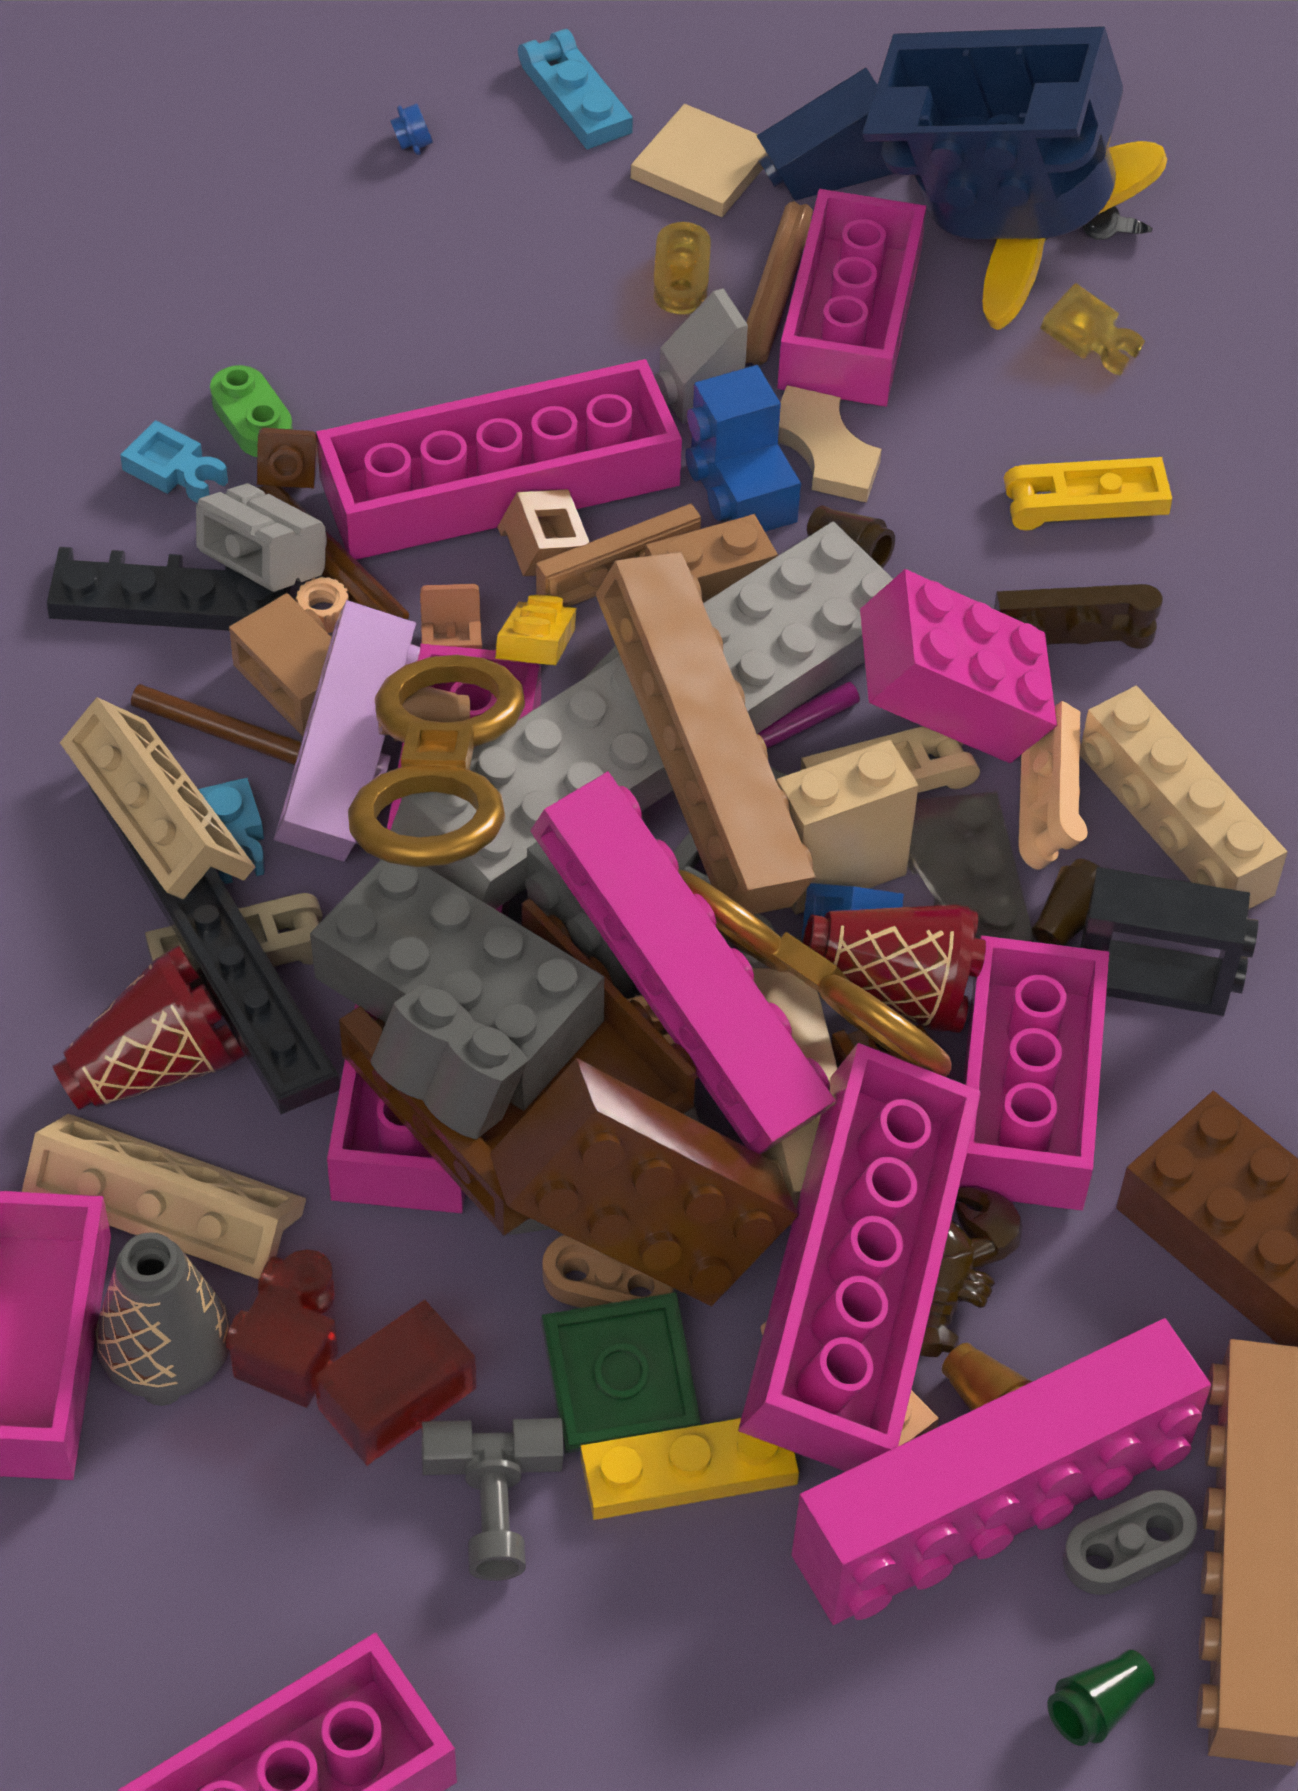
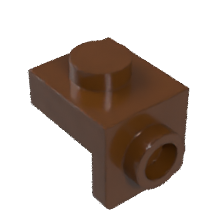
(287, 458)

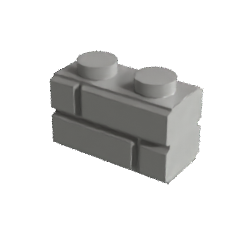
(260, 537)

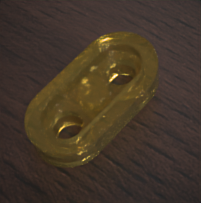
(681, 267)

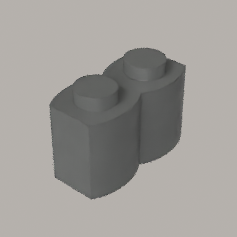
(448, 1060)

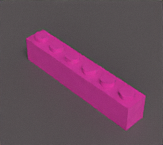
(682, 963)

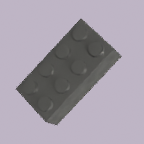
(420, 928)

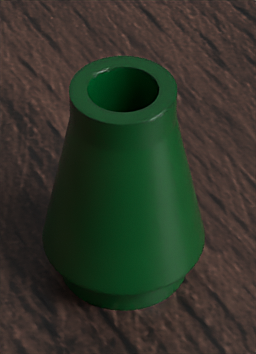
(1097, 1698)

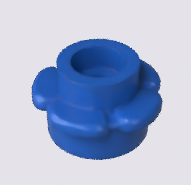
(411, 128)

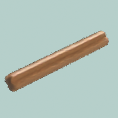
(776, 281)

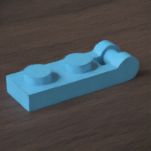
(575, 89)

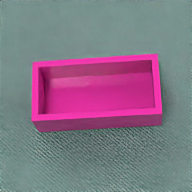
(49, 1309)

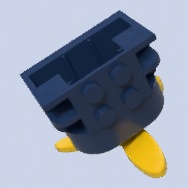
(1009, 140)

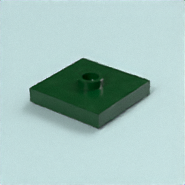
(620, 1370)

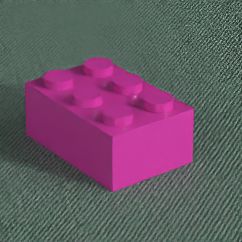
(957, 666)

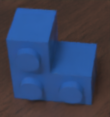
(738, 450)

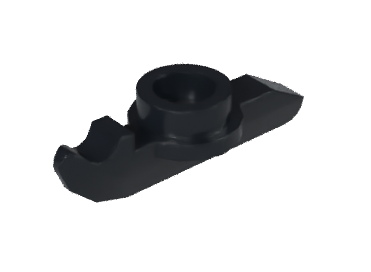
(1109, 222)

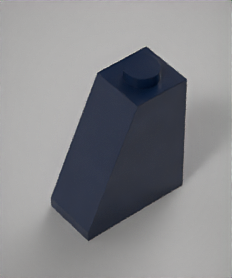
(824, 142)

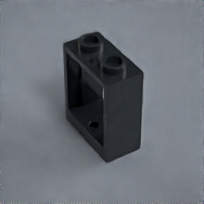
(1172, 913)

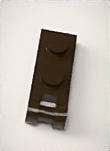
(1087, 613)

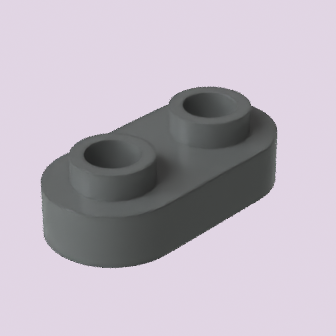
(1124, 1542)

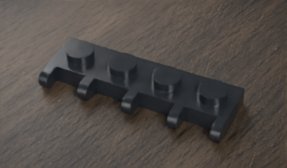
(152, 593)

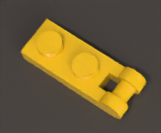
(1087, 490)

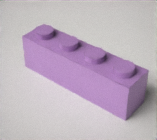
(342, 733)

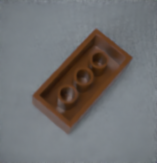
(642, 1183)
(1225, 1209)

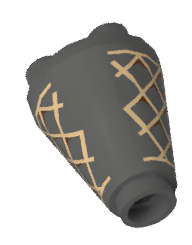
(160, 1322)

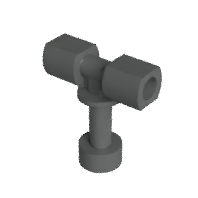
(493, 1465)

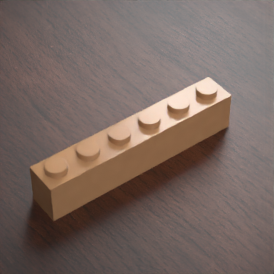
(704, 733)
(1254, 1559)

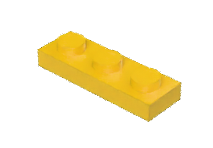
(536, 631)
(681, 1468)

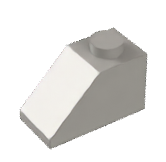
(701, 348)

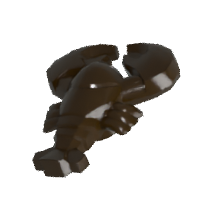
(994, 1236)

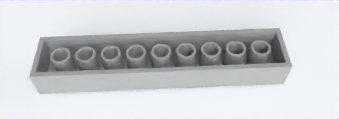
(784, 639)

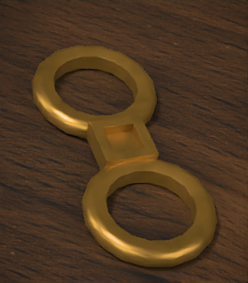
(437, 760)
(845, 997)

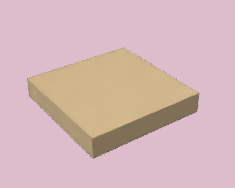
(700, 160)

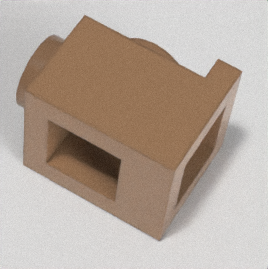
(541, 538)

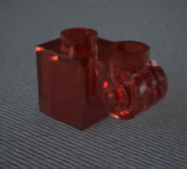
(284, 1334)

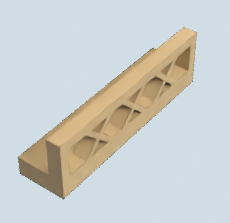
(152, 798)
(164, 1192)

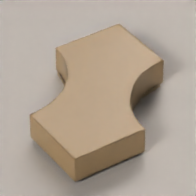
(837, 458)

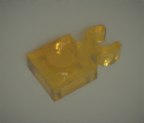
(1088, 324)

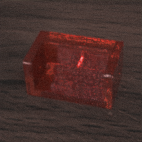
(395, 1382)

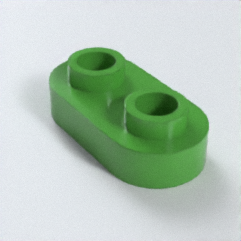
(243, 402)

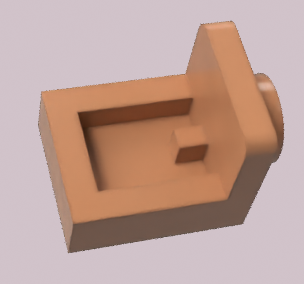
(451, 615)

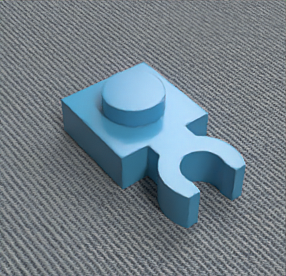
(171, 458)
(238, 812)

